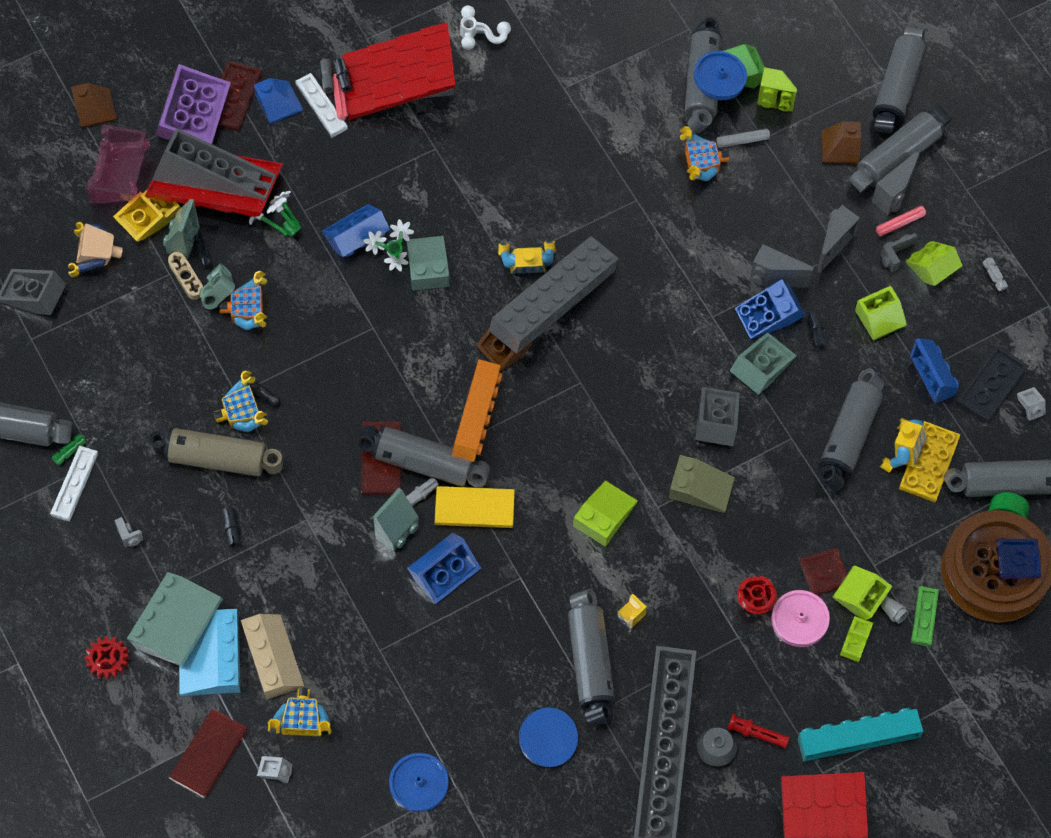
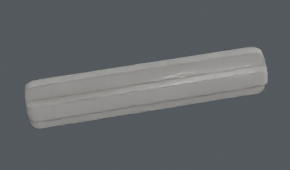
(743, 138)

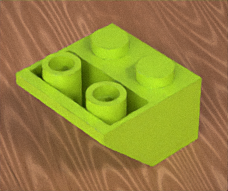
(776, 90)
(934, 262)
(881, 313)
(862, 592)

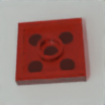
(823, 571)

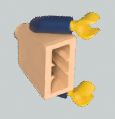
(94, 248)

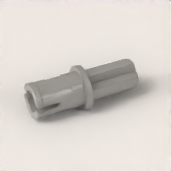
(422, 491)

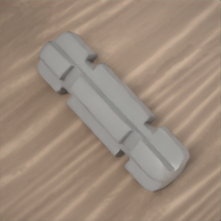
(995, 274)

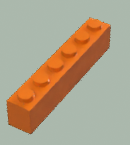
(476, 410)

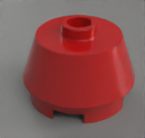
(757, 595)

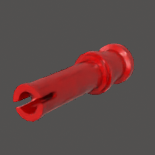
(781, 740)

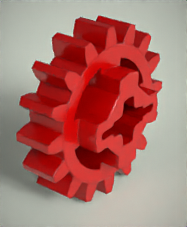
(106, 666)

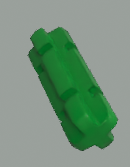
(69, 449)

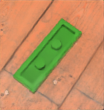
(924, 616)

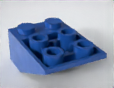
(770, 310)

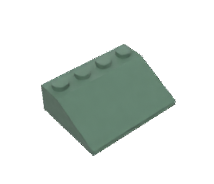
(174, 619)

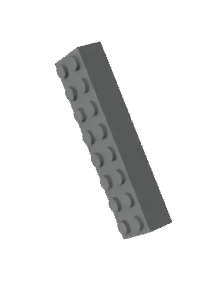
(553, 294)

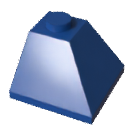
(277, 99)

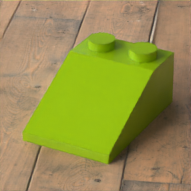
(604, 513)

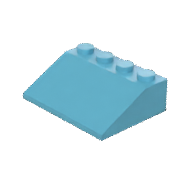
(215, 659)

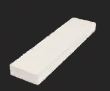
(321, 105)
(74, 483)

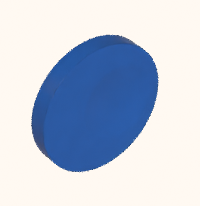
(720, 75)
(548, 737)
(418, 782)

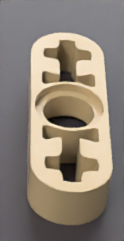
(185, 267)

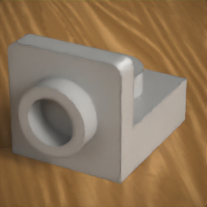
(1032, 402)
(128, 537)
(275, 768)

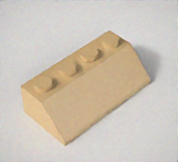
(272, 654)

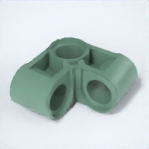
(219, 287)

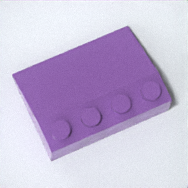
(193, 104)

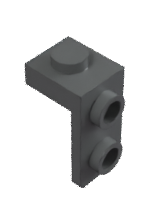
(889, 251)

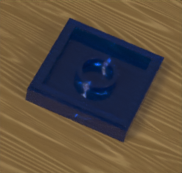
(1018, 558)

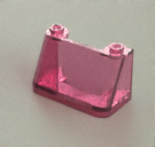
(117, 165)

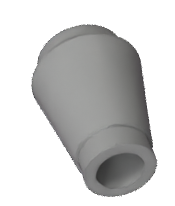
(895, 610)

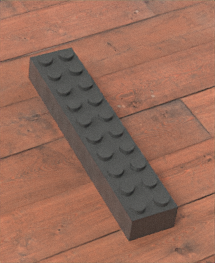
(665, 743)

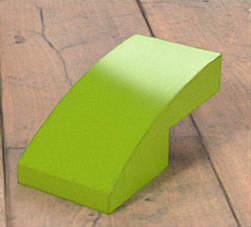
(856, 639)

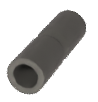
(327, 79)

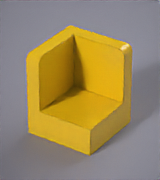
(633, 611)

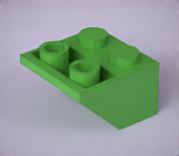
(752, 63)

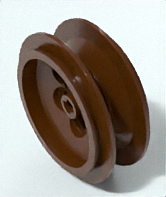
(969, 591)

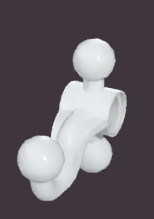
(468, 20)

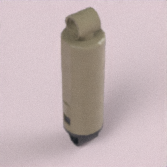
(215, 452)

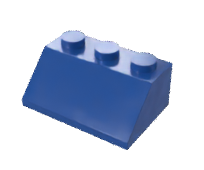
(351, 231)
(933, 370)
(444, 567)

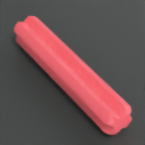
(340, 100)
(900, 221)

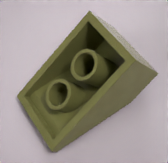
(701, 484)

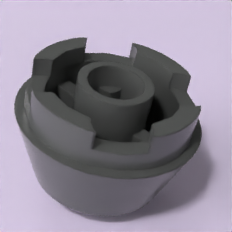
(716, 746)

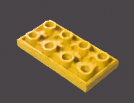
(933, 462)
(474, 507)

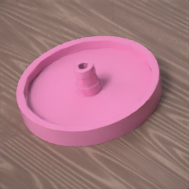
(800, 618)

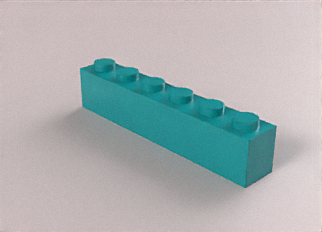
(859, 734)

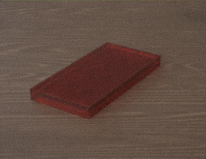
(239, 94)
(376, 475)
(208, 753)

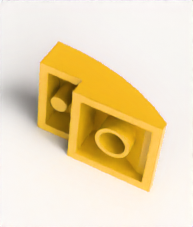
(146, 215)

